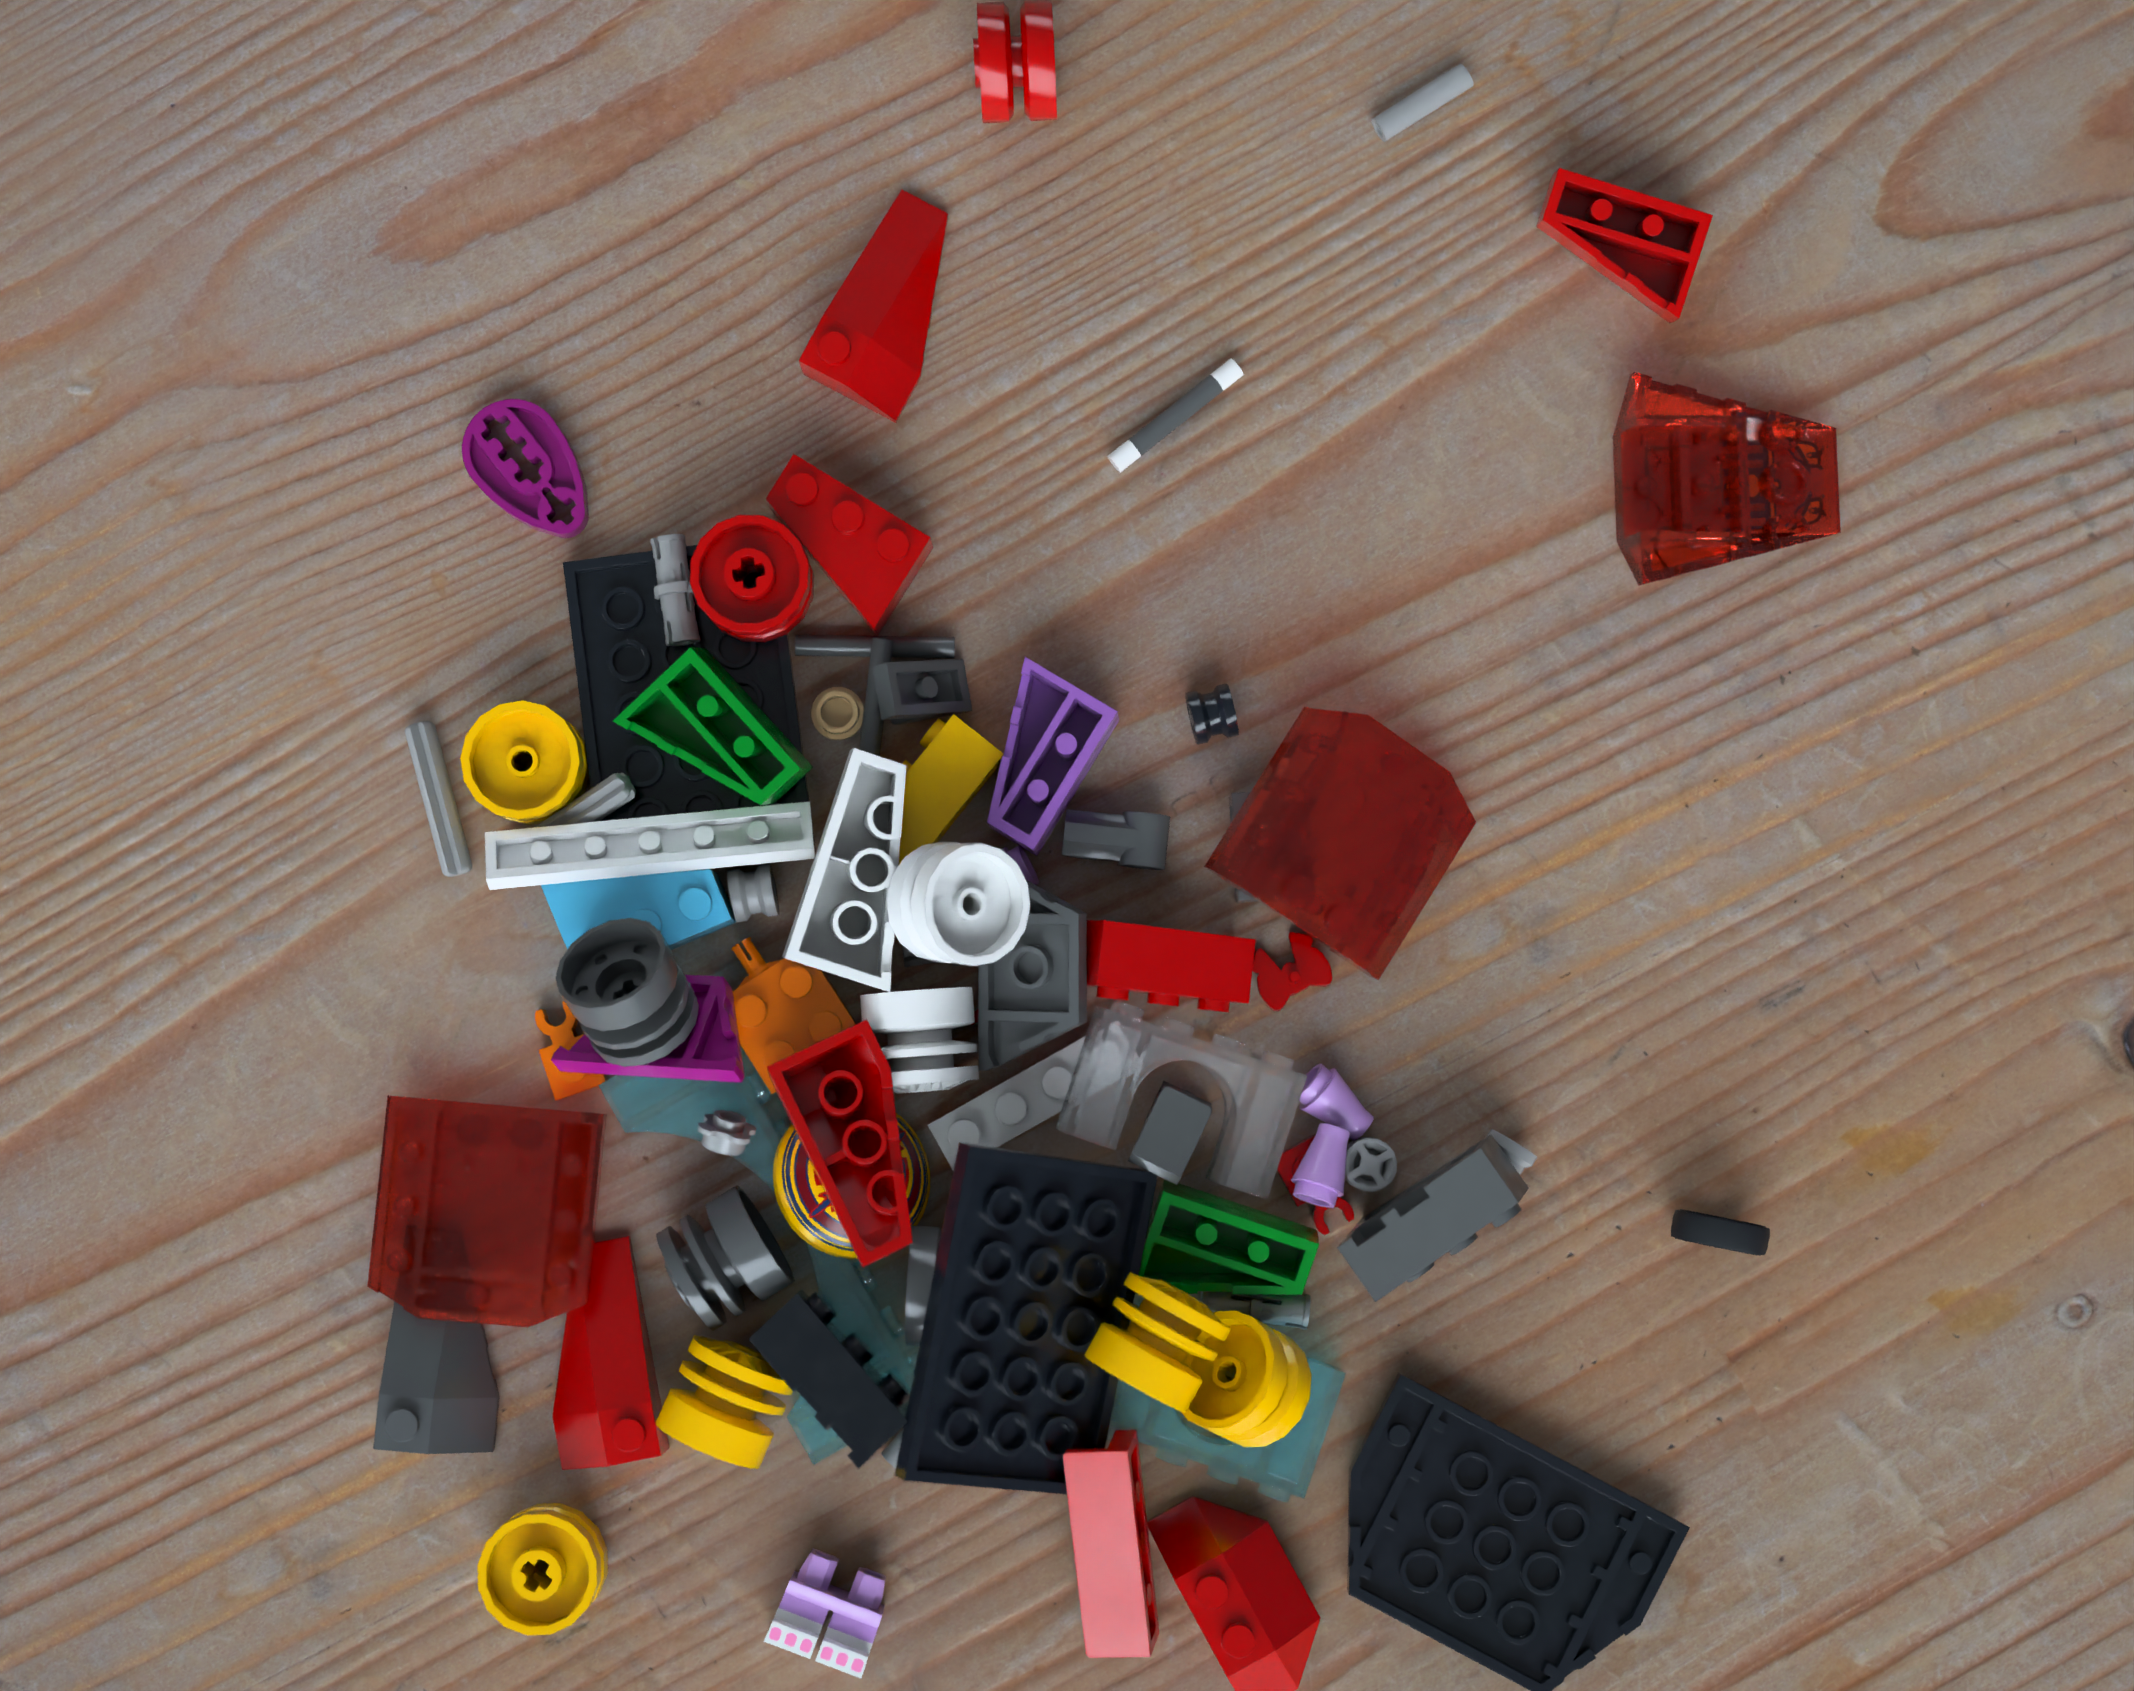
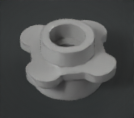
(726, 1132)

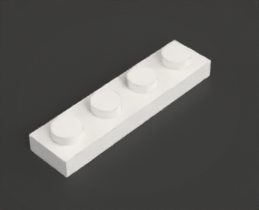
(1009, 1106)

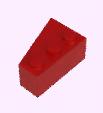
(1627, 237)
(1168, 964)

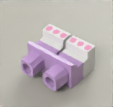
(853, 1618)

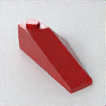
(607, 1370)

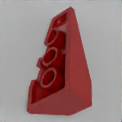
(881, 315)
(848, 1126)

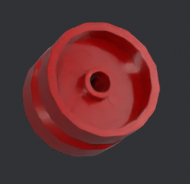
(1015, 61)
(745, 547)

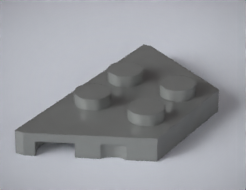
(1037, 985)

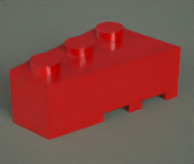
(852, 539)

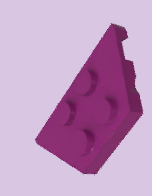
(707, 1053)

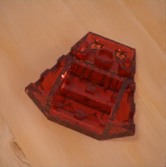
(1715, 480)

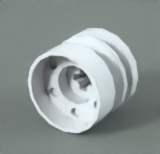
(921, 1035)

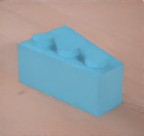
(676, 903)

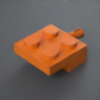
(783, 1008)

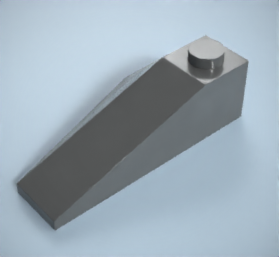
(436, 1388)

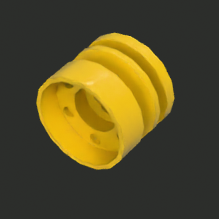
(1157, 1341)
(724, 1407)

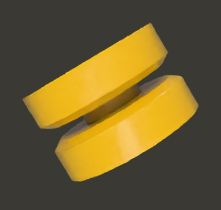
(493, 766)
(1253, 1385)
(517, 1589)

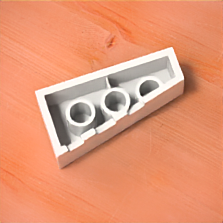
(843, 907)

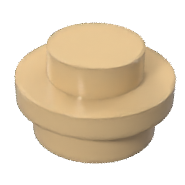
(837, 713)

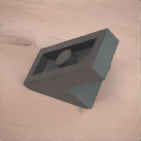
(921, 690)
(1170, 1132)

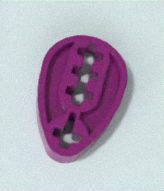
(545, 443)

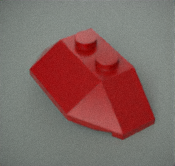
(1239, 1592)

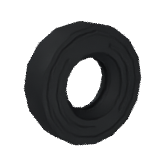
(1720, 1232)

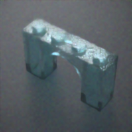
(1279, 1467)

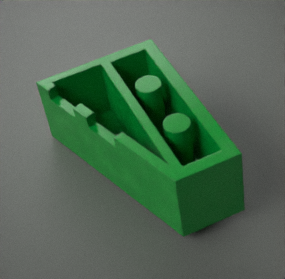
(717, 727)
(1224, 1246)

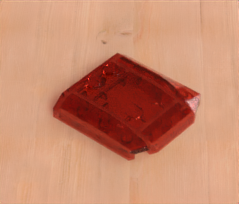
(1346, 835)
(486, 1210)

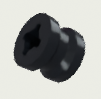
(1212, 714)

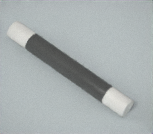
(1175, 415)

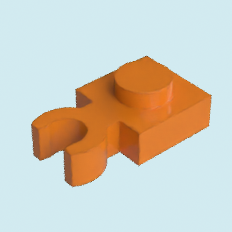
(564, 1083)

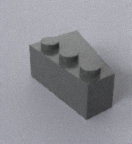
(1434, 1218)

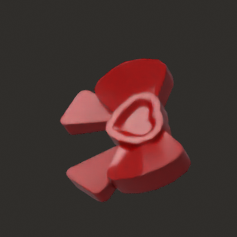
(1278, 985)

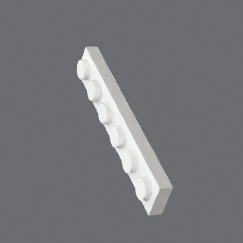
(649, 845)

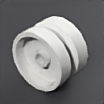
(958, 903)

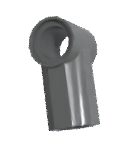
(1130, 839)

